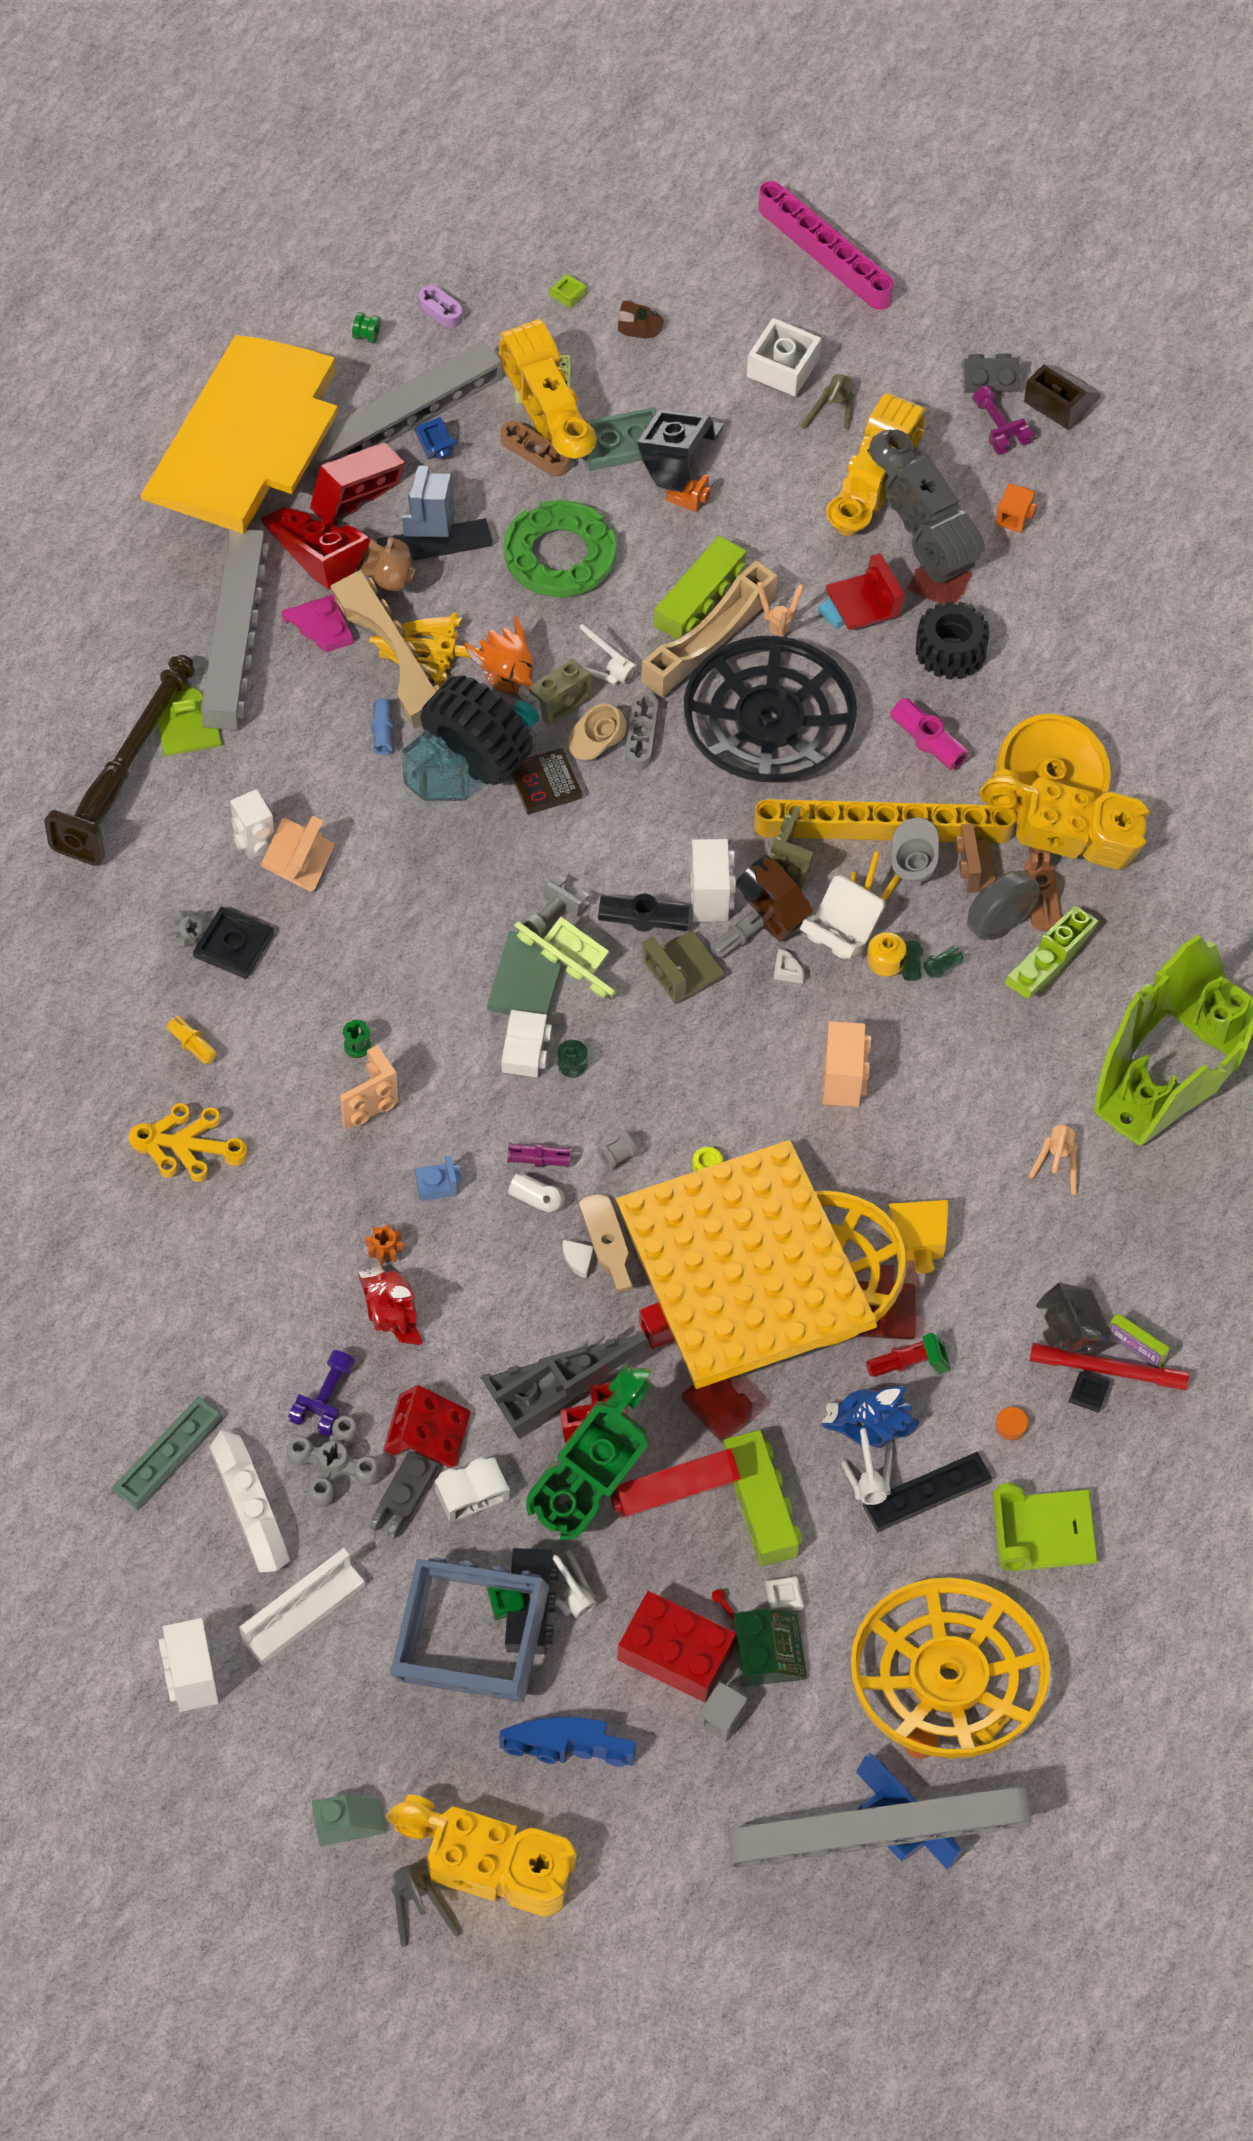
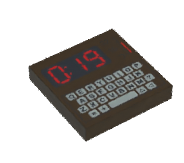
(546, 781)

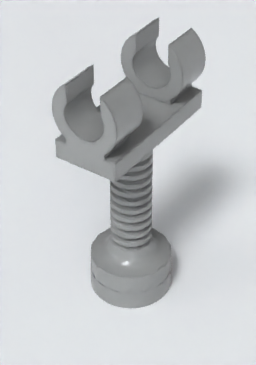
(560, 899)

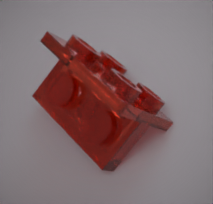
(901, 1318)

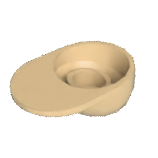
(596, 731)

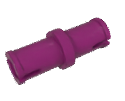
(538, 1155)

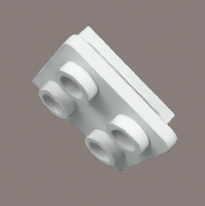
(844, 918)

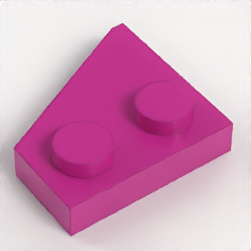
(320, 622)

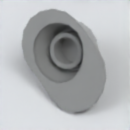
(915, 850)

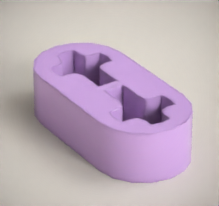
(443, 304)

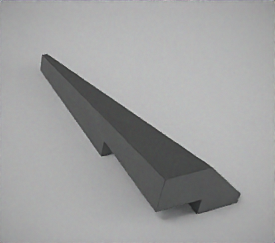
(539, 1390)

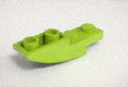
(1053, 953)

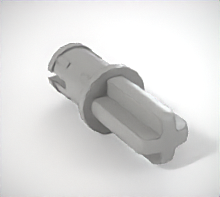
(736, 935)

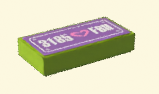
(1139, 1341)

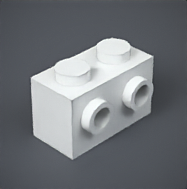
(251, 824)

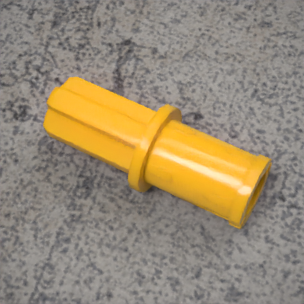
(191, 1040)

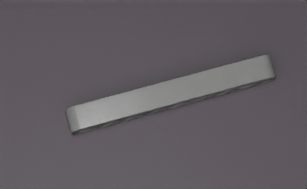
(879, 1827)

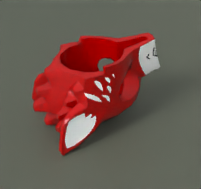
(391, 1304)

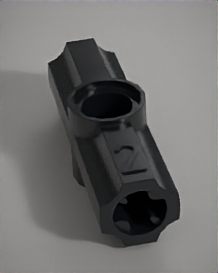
(628, 909)

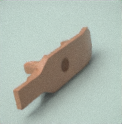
(1046, 911)

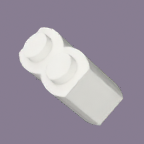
(525, 1042)
(471, 1489)

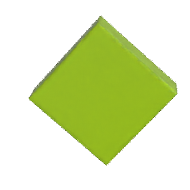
(568, 290)

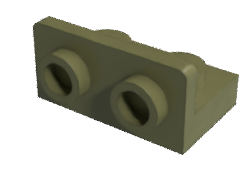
(563, 691)

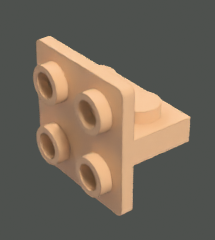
(298, 852)

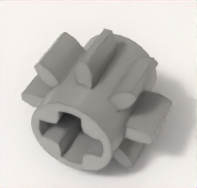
(183, 928)

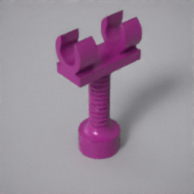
(998, 438)

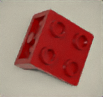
(869, 596)
(427, 1426)

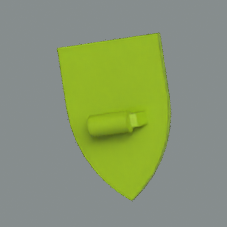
(182, 724)

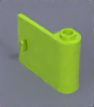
(1040, 1530)

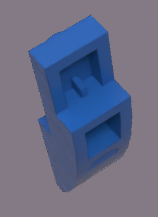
(553, 1737)

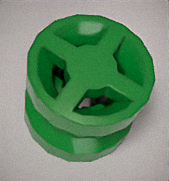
(366, 327)

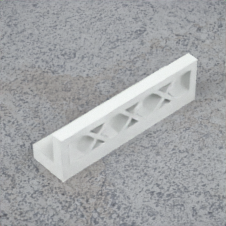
(301, 1607)

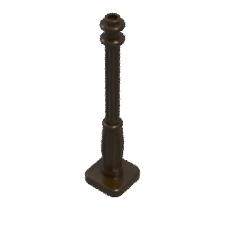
(79, 834)

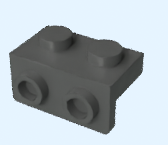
(998, 373)

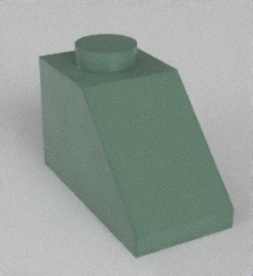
(347, 1818)

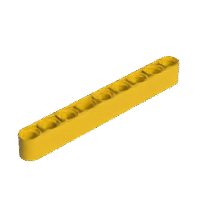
(870, 818)

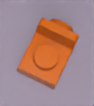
(693, 494)

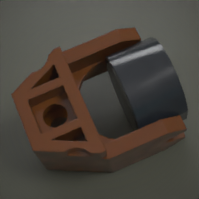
(774, 897)

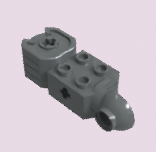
(941, 531)

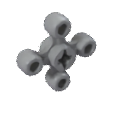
(326, 1454)

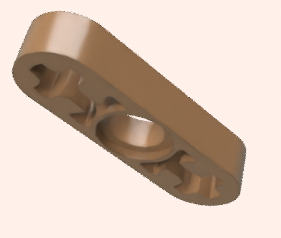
(528, 438)

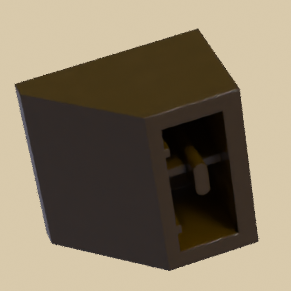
(1059, 395)

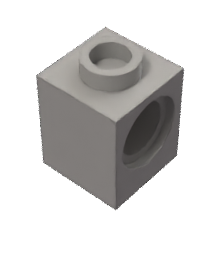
(723, 1711)

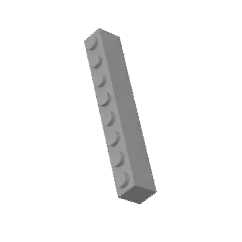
(411, 404)
(234, 630)

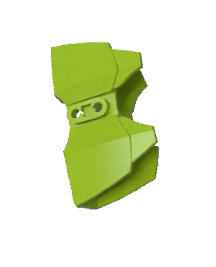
(1198, 995)

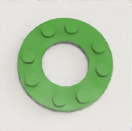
(559, 516)

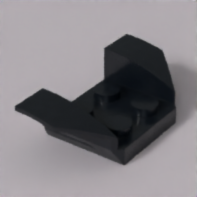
(670, 443)

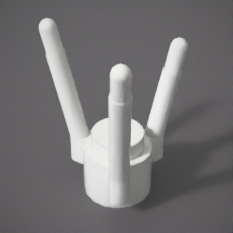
(619, 667)
(871, 1487)
(579, 1596)

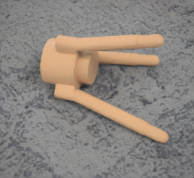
(780, 616)
(1060, 1145)

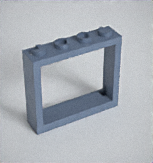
(468, 1573)

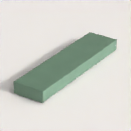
(167, 1453)

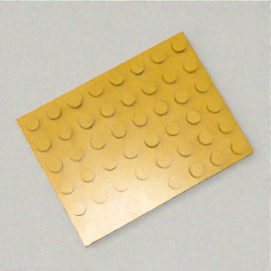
(745, 1264)

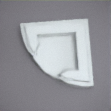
(788, 968)
(578, 1257)

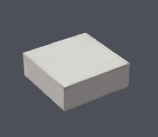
(784, 1594)

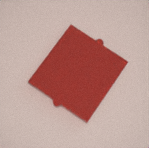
(939, 592)

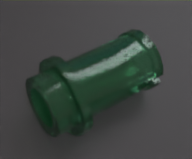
(912, 964)
(938, 964)

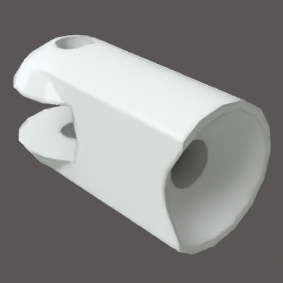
(536, 1193)

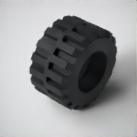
(954, 622)

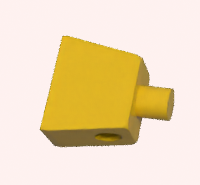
(922, 1230)

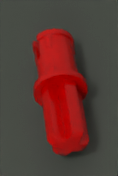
(897, 1359)

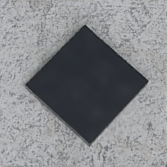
(233, 942)

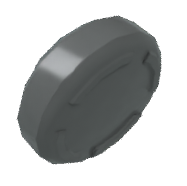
(1003, 905)

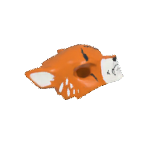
(506, 658)

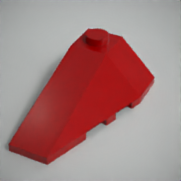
(319, 547)

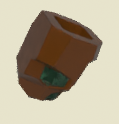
(639, 320)

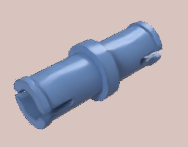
(382, 726)

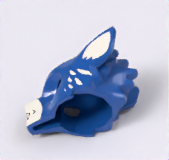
(880, 1411)

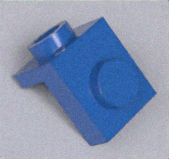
(435, 439)

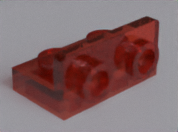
(719, 1408)

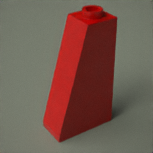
(675, 1483)

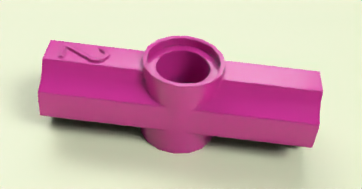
(929, 734)

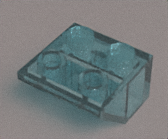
(435, 770)

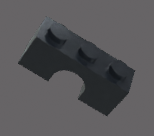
(540, 1563)

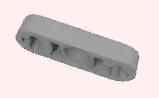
(645, 741)

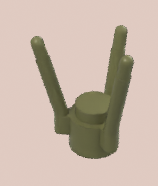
(837, 392)

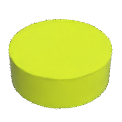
(705, 1158)

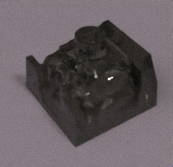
(1075, 1320)

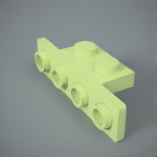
(573, 949)

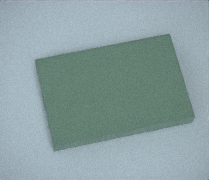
(618, 438)
(523, 979)

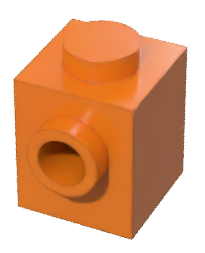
(1016, 508)

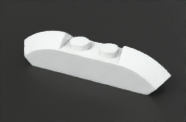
(249, 1502)

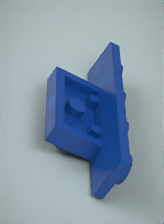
(891, 1792)

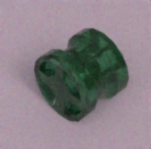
(573, 1066)

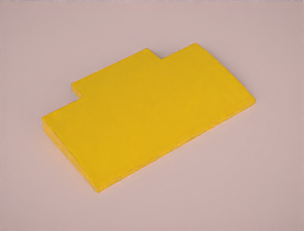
(246, 433)

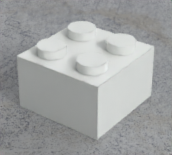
(783, 357)
(711, 880)
(188, 1665)

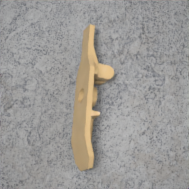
(604, 1226)

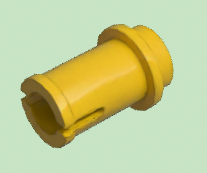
(986, 1735)

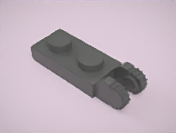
(404, 1492)

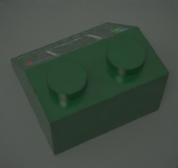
(768, 1647)

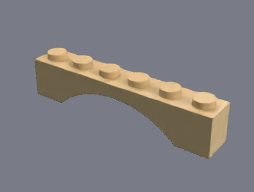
(361, 606)
(677, 659)

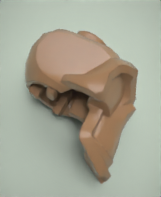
(388, 565)

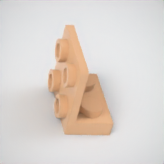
(373, 1096)

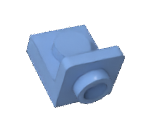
(438, 1180)

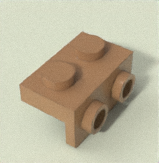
(976, 859)

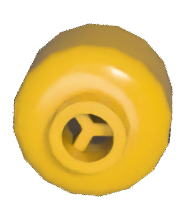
(886, 954)

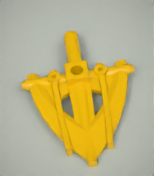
(440, 649)

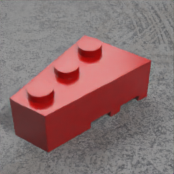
(354, 479)

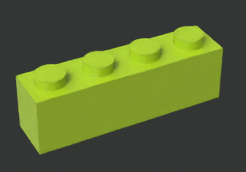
(700, 588)
(762, 1501)

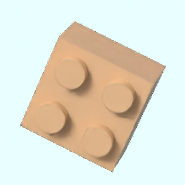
(845, 1064)

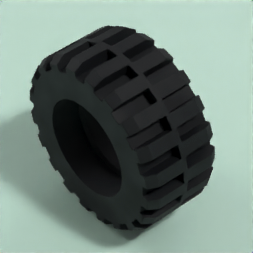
(479, 728)

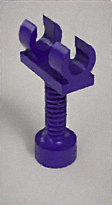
(340, 1364)

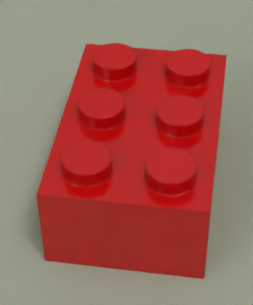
(676, 1646)

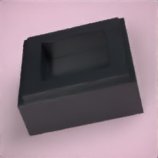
(1089, 1392)

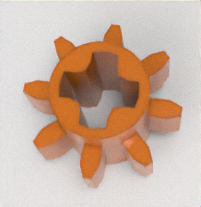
(383, 1252)

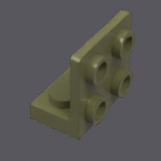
(791, 857)
(681, 965)

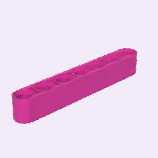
(825, 245)

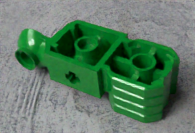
(592, 1459)

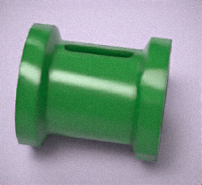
(353, 1037)

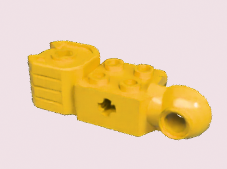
(535, 372)
(865, 484)
(1068, 819)
(489, 1855)

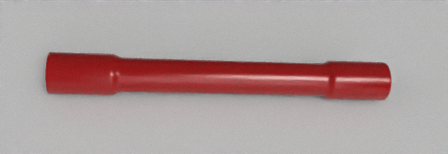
(1057, 1357)

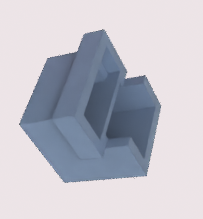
(429, 505)

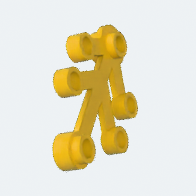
(184, 1142)

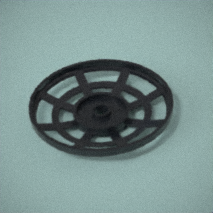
(773, 699)

